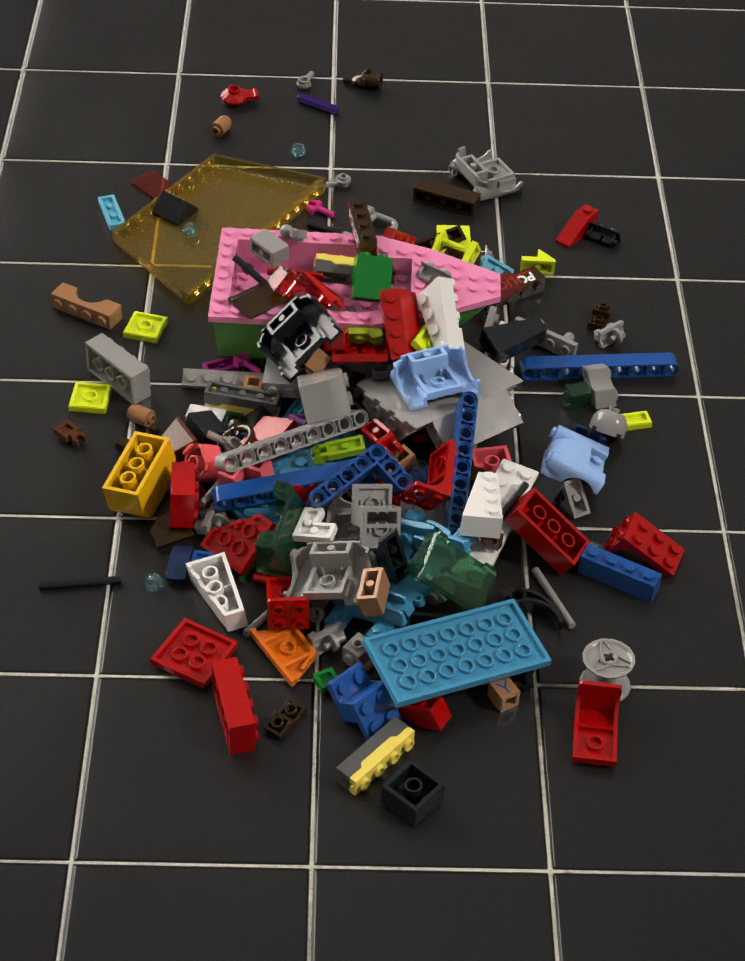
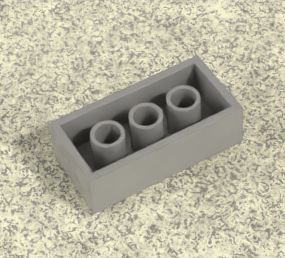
(118, 368)

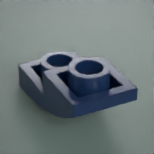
(176, 566)

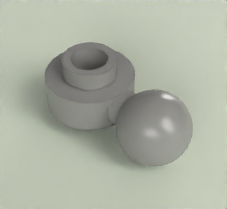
(298, 235)

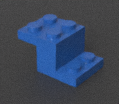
(362, 700)

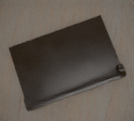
(257, 300)

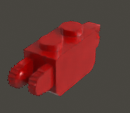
(378, 433)

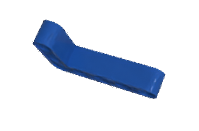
(356, 475)

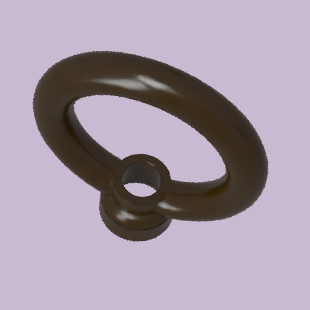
(235, 428)

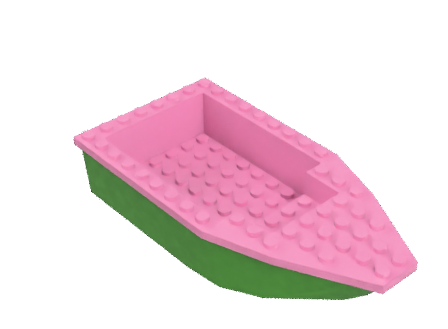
(238, 333)

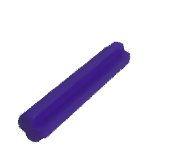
(316, 103)

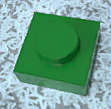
(322, 677)

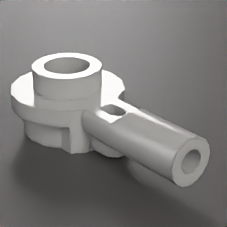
(304, 81)
(341, 180)
(229, 442)

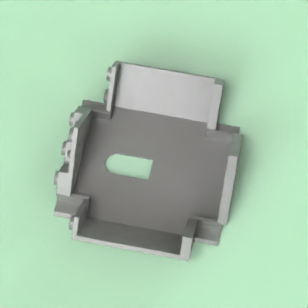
(494, 411)

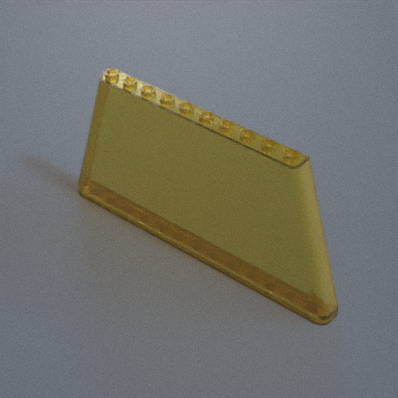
(227, 195)

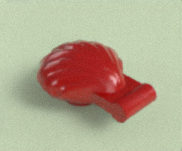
(238, 96)

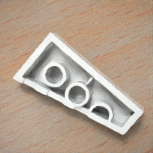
(440, 313)
(483, 509)
(217, 587)

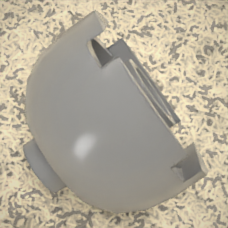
(609, 422)

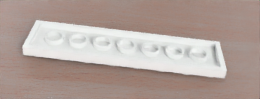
(510, 478)

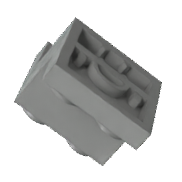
(374, 512)

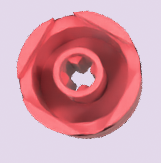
(204, 458)

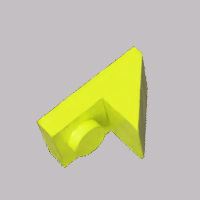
(542, 262)

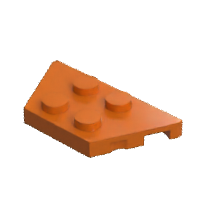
(287, 651)

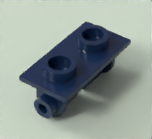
(593, 435)

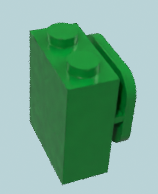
(370, 276)

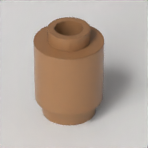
(220, 126)
(141, 415)

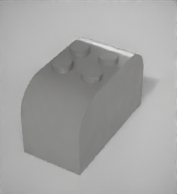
(324, 394)

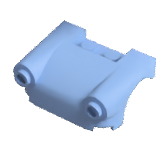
(432, 375)
(574, 457)

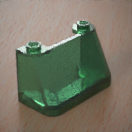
(274, 548)
(452, 572)

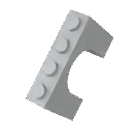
(274, 382)

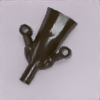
(366, 79)

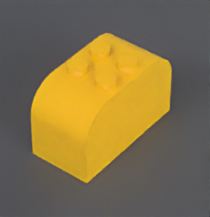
(140, 475)

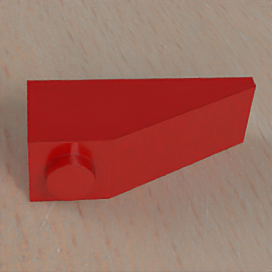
(577, 226)
(427, 714)

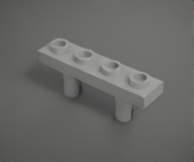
(556, 343)

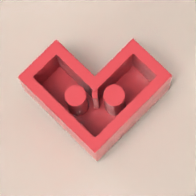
(255, 471)

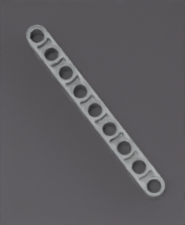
(285, 444)

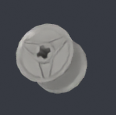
(608, 663)

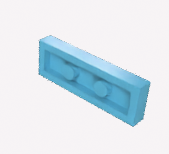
(111, 211)

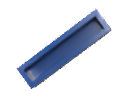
(619, 573)

